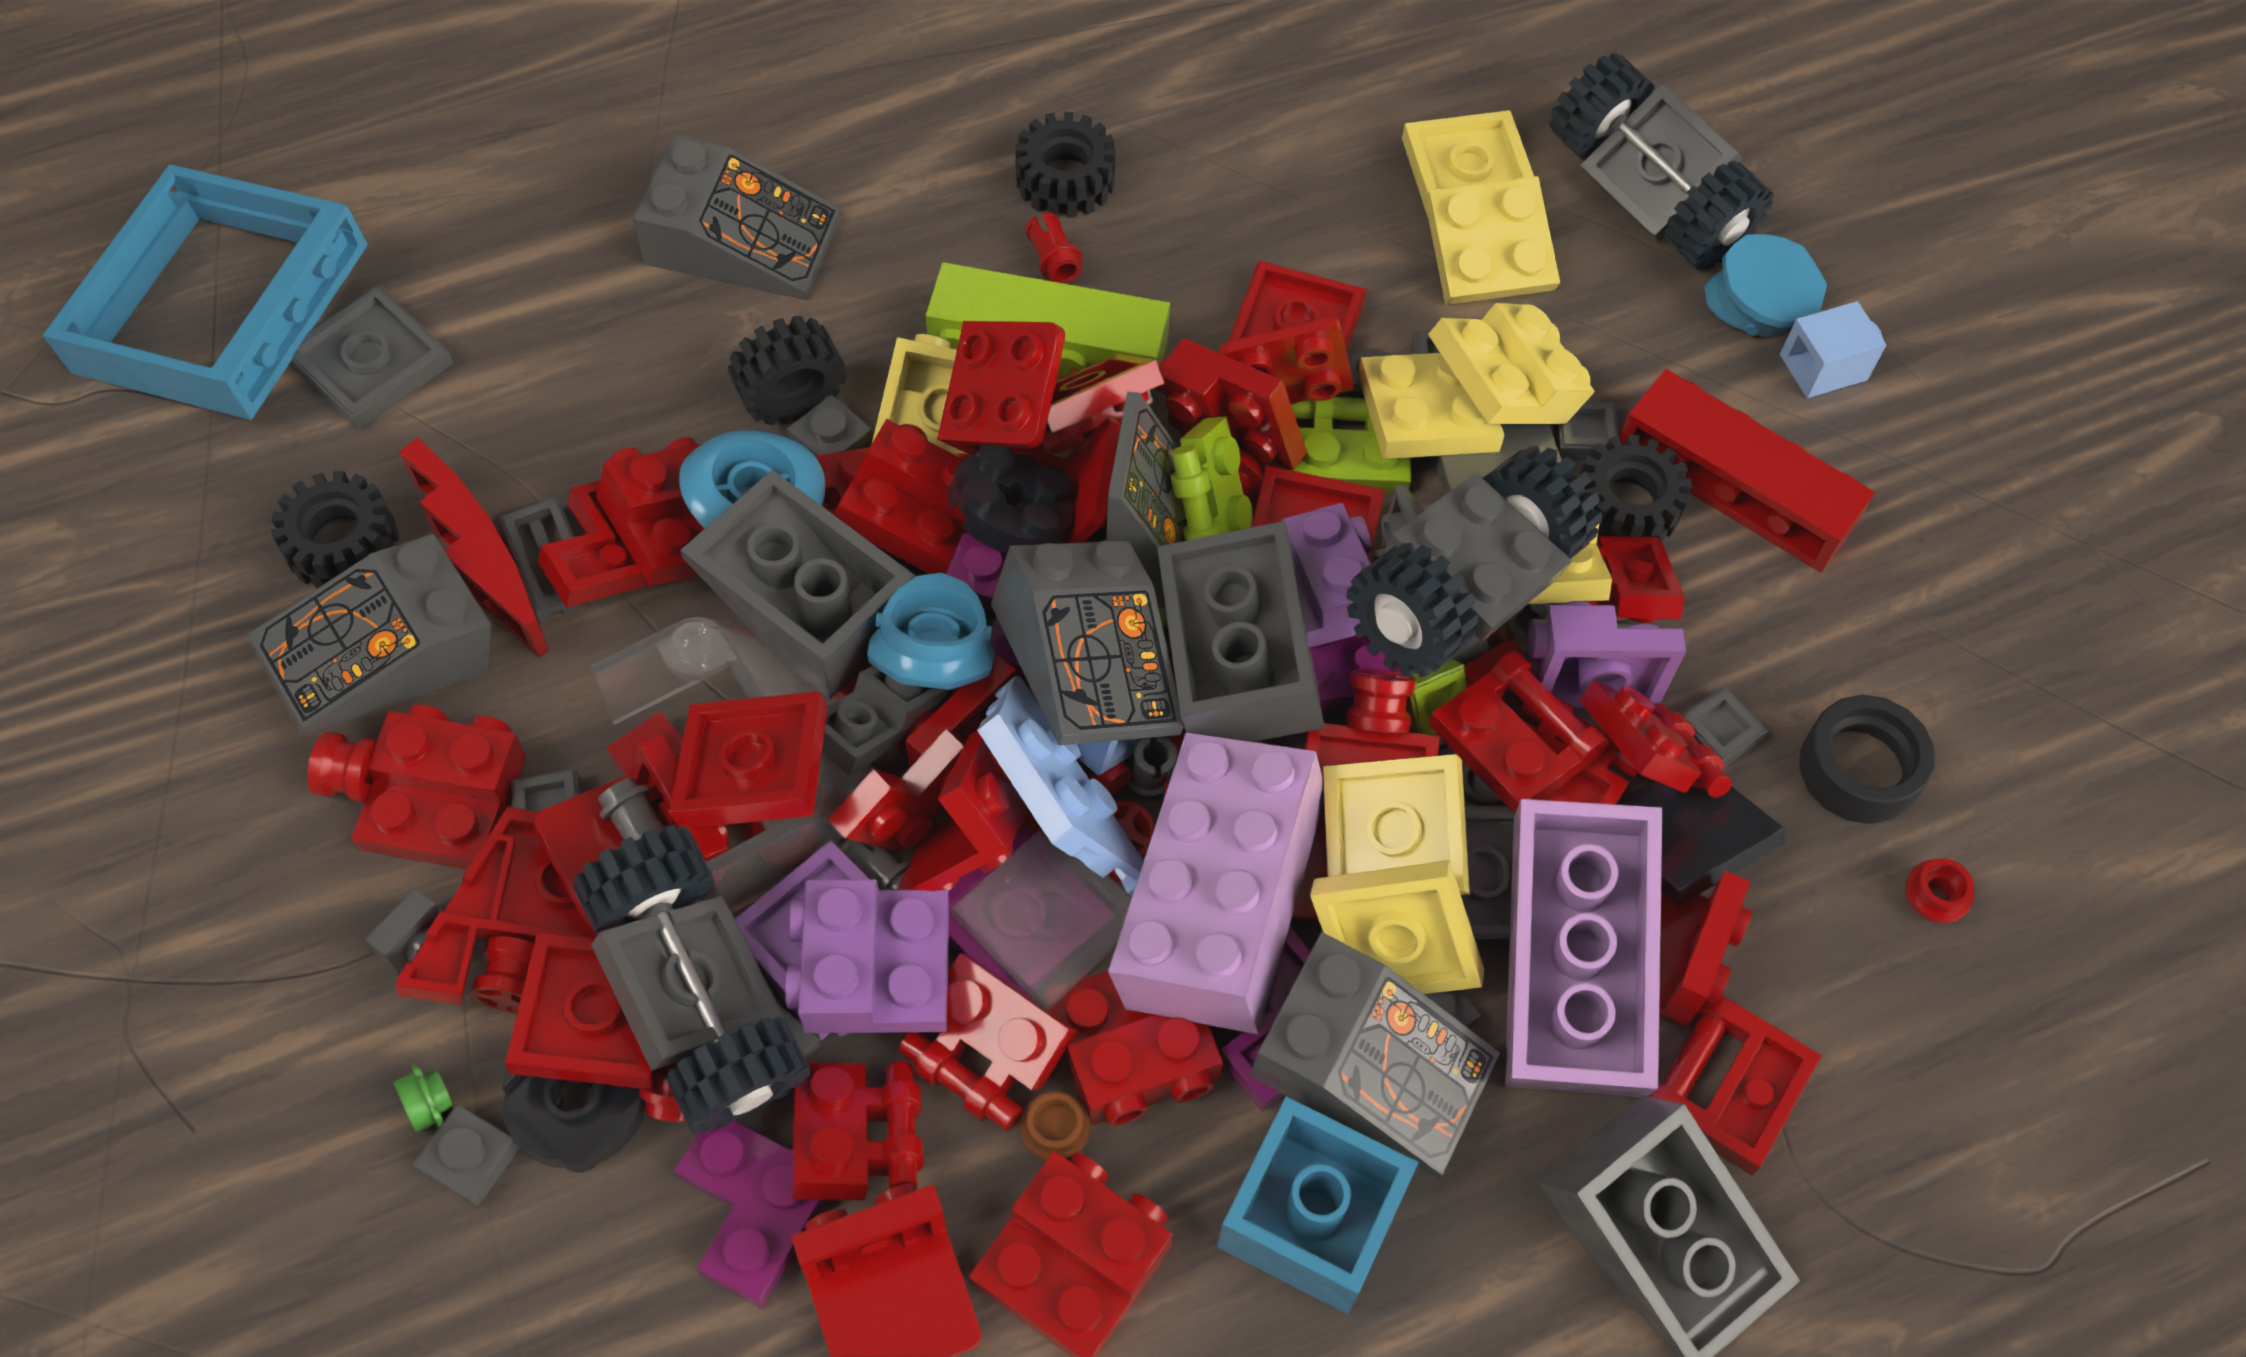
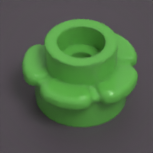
(423, 1098)

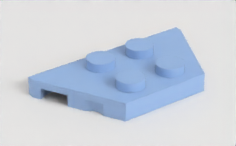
(1055, 788)

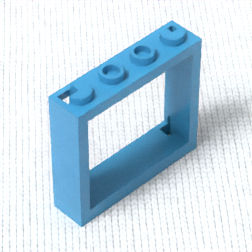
(272, 331)

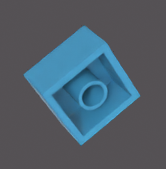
(1316, 1205)

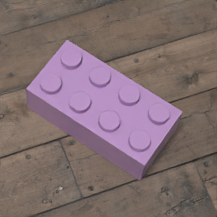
(1219, 883)
(1584, 948)

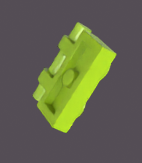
(1347, 454)
(1210, 481)

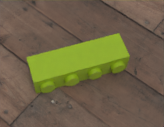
(1093, 320)

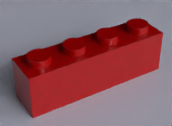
(1750, 470)

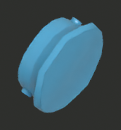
(1765, 285)
(933, 634)

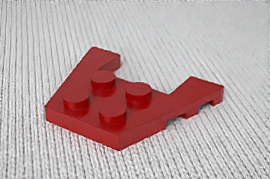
(503, 893)

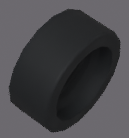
(1885, 722)

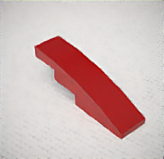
(473, 545)

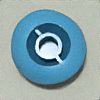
(735, 461)

